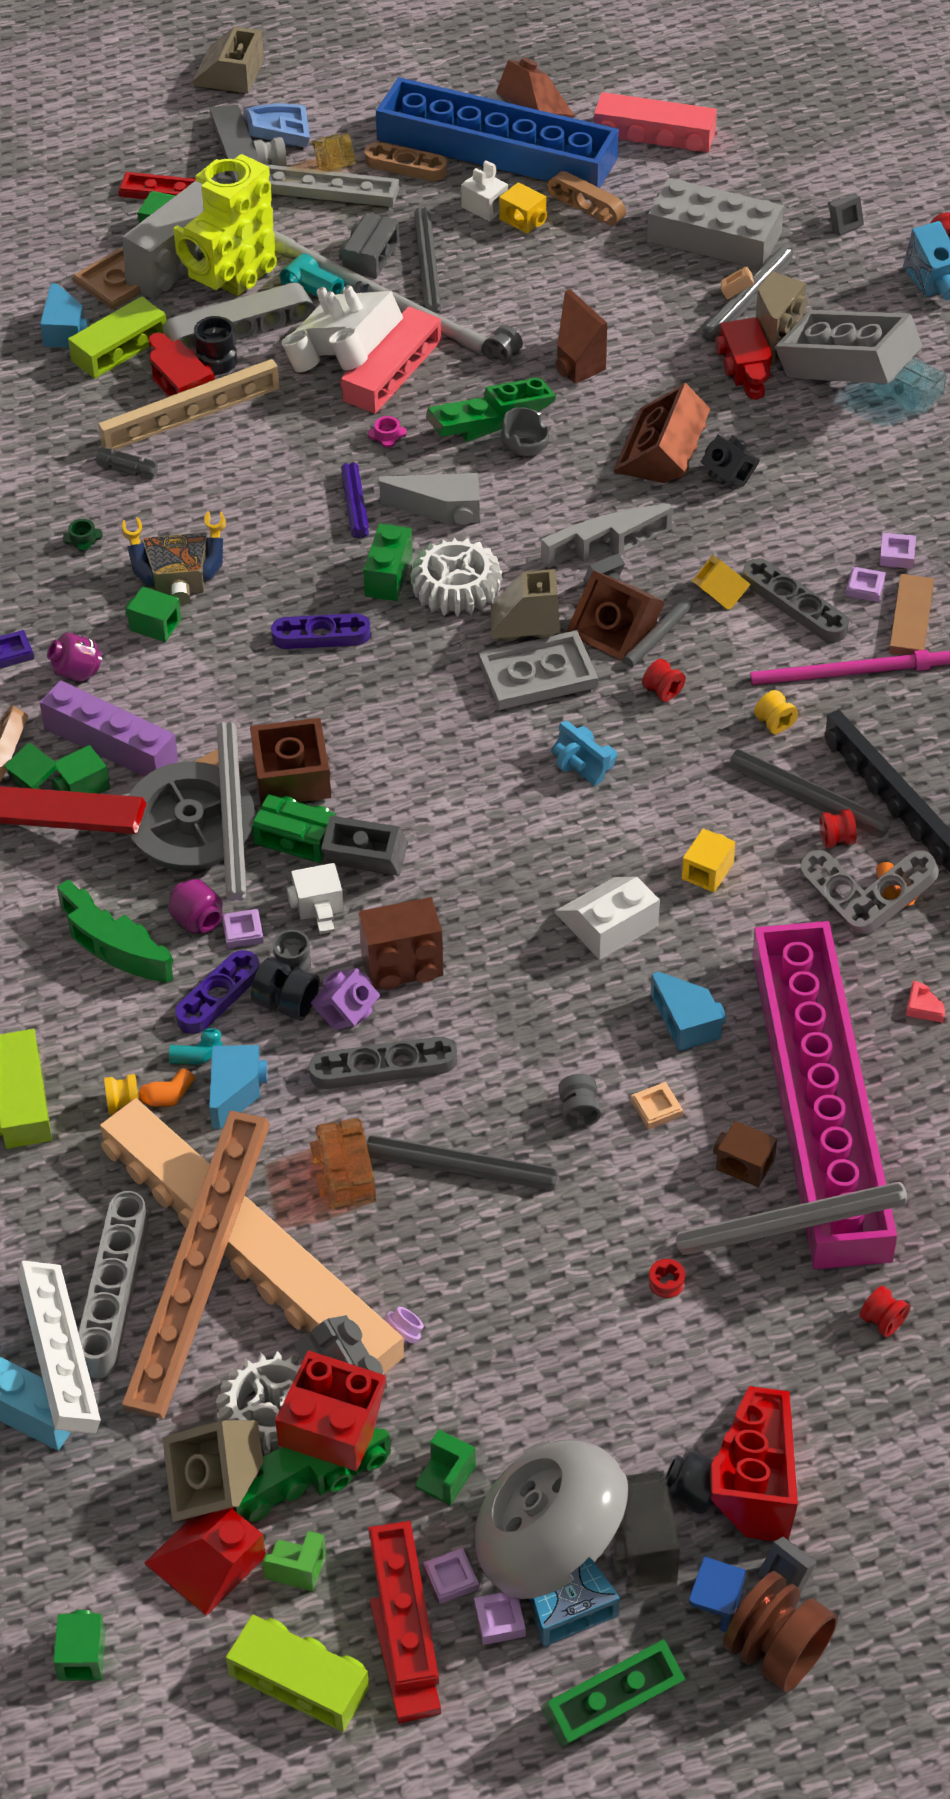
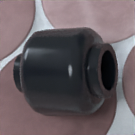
(690, 1481)

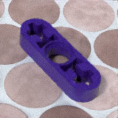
(311, 623)
(220, 977)

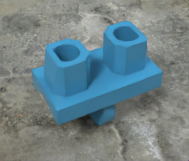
(579, 752)

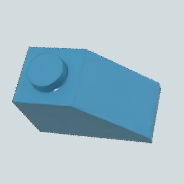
(61, 318)
(687, 1011)
(234, 1080)

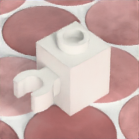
(482, 192)
(317, 894)

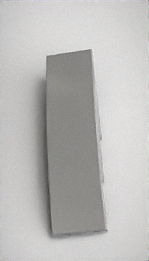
(613, 531)

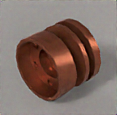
(772, 1626)

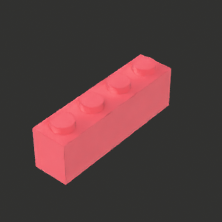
(657, 121)
(392, 361)

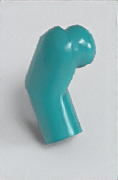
(196, 1054)

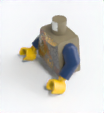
(177, 562)

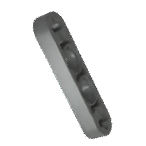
(799, 597)
(382, 1057)

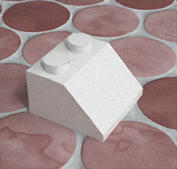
(612, 914)

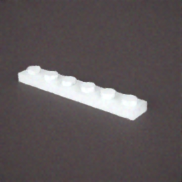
(58, 1348)

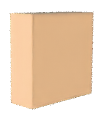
(737, 282)
(656, 1105)

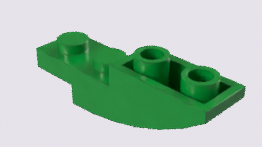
(485, 415)
(111, 940)
(288, 1474)

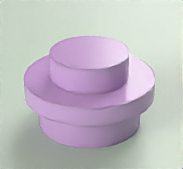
(406, 1324)

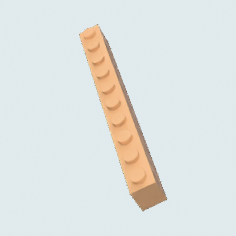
(256, 1245)

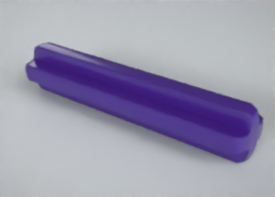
(354, 500)

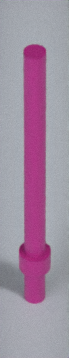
(920, 660)

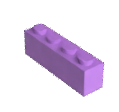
(107, 729)

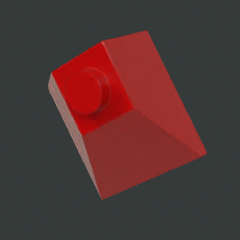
(209, 1557)

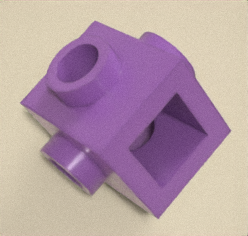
(345, 998)

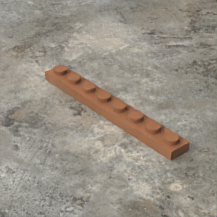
(196, 1265)

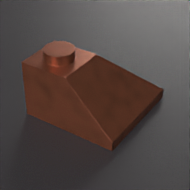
(531, 88)
(580, 340)
(614, 615)

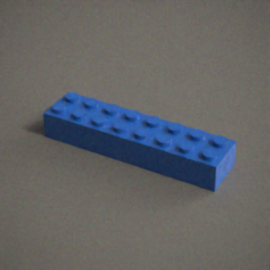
(495, 132)

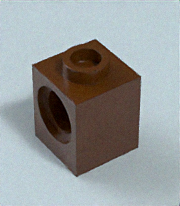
(745, 1153)

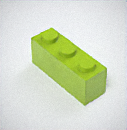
(116, 337)
(22, 1091)
(298, 1672)

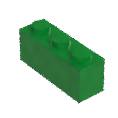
(612, 1692)

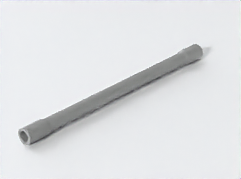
(464, 336)

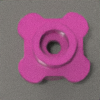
(387, 431)

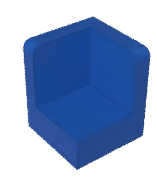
(718, 1589)

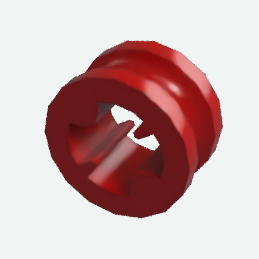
(662, 1268)

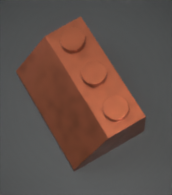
(664, 436)

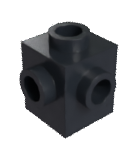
(729, 460)

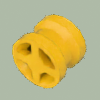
(775, 712)
(120, 1092)

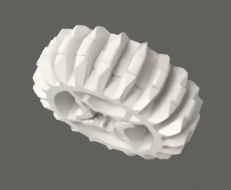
(456, 582)
(270, 1381)

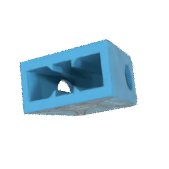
(929, 259)
(576, 1606)

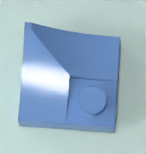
(277, 121)

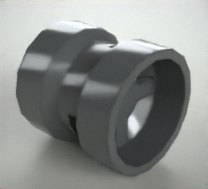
(292, 948)
(579, 1096)

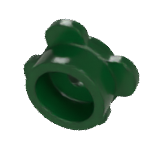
(82, 534)

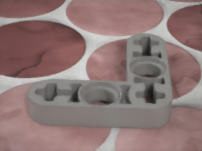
(860, 899)

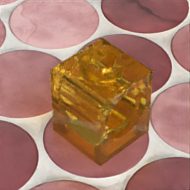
(334, 151)

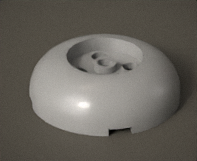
(549, 1517)

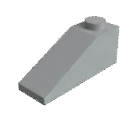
(437, 497)

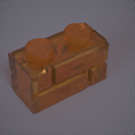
(344, 1164)

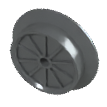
(185, 816)

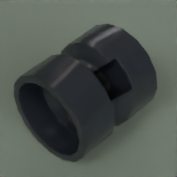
(216, 344)
(282, 988)

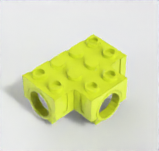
(232, 229)

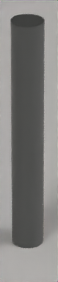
(657, 633)

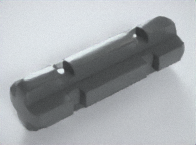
(127, 463)

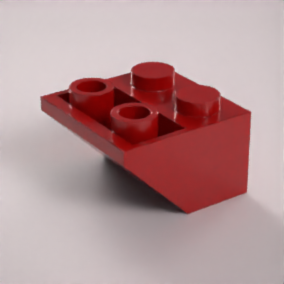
(330, 1410)

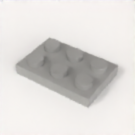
(538, 670)

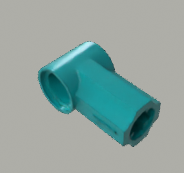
(307, 273)

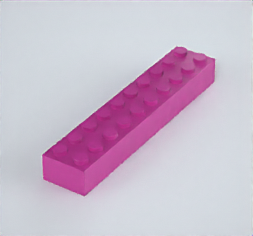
(821, 1088)

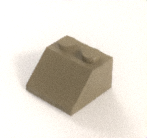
(211, 1467)

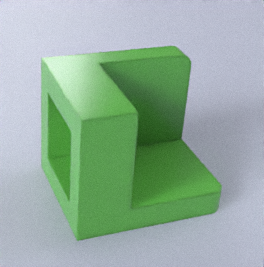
(296, 1563)

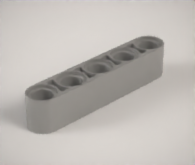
(249, 314)
(109, 1268)

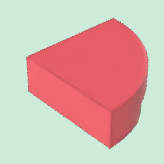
(924, 1004)

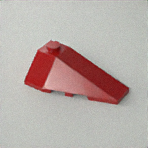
(756, 1467)

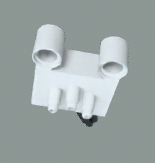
(344, 327)

